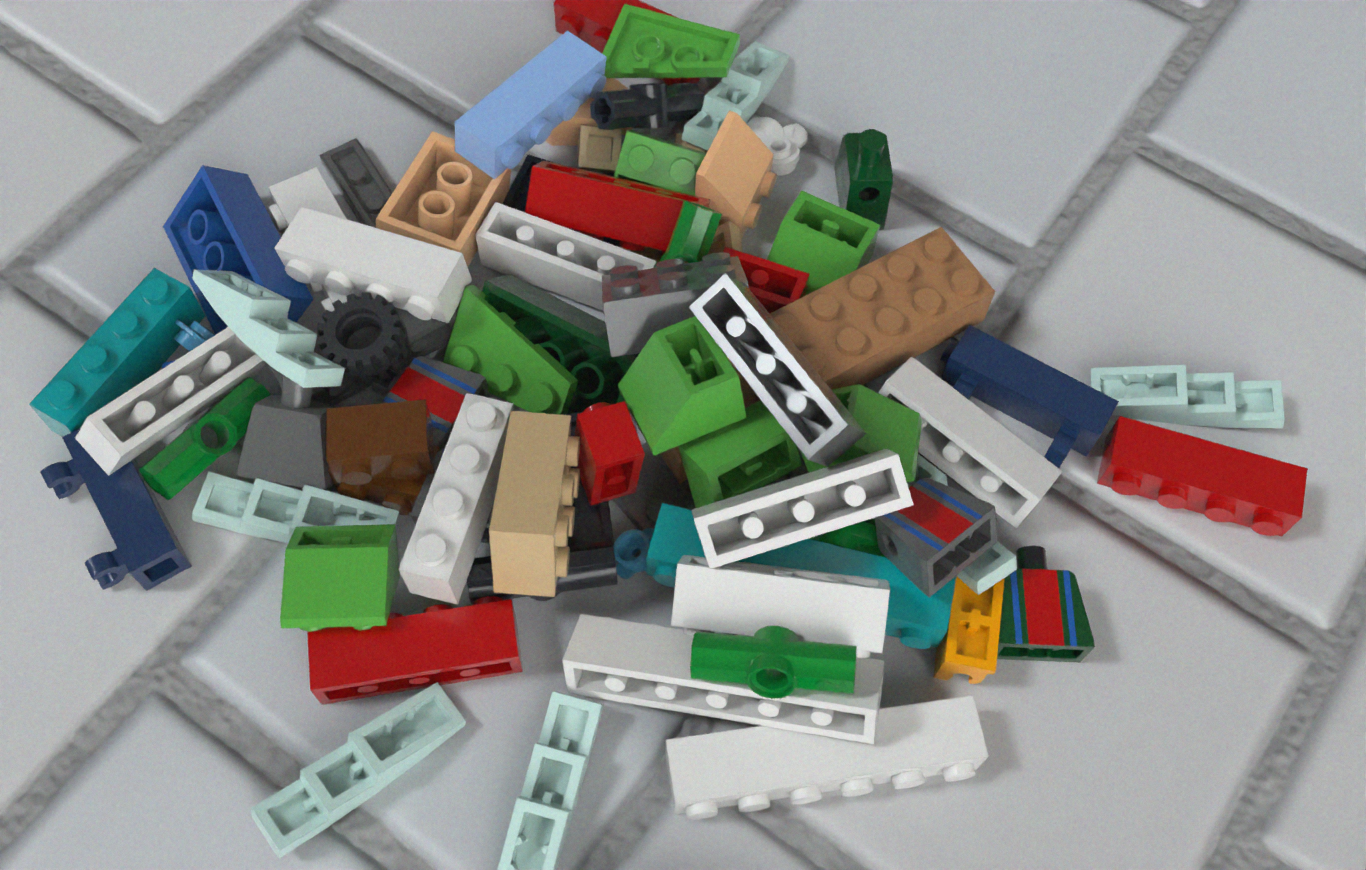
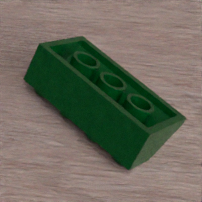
(567, 334)

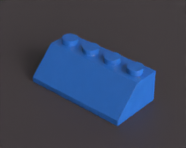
(227, 228)

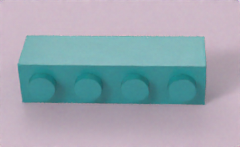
(119, 353)

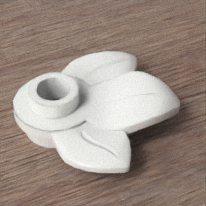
(782, 142)

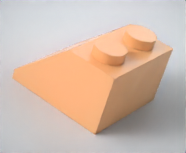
(736, 173)

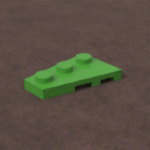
(667, 47)
(512, 364)

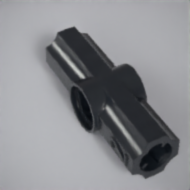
(646, 105)
(589, 567)

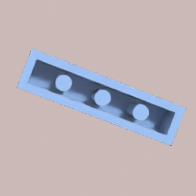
(530, 105)

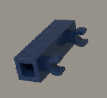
(1028, 392)
(131, 514)

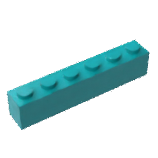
(910, 615)

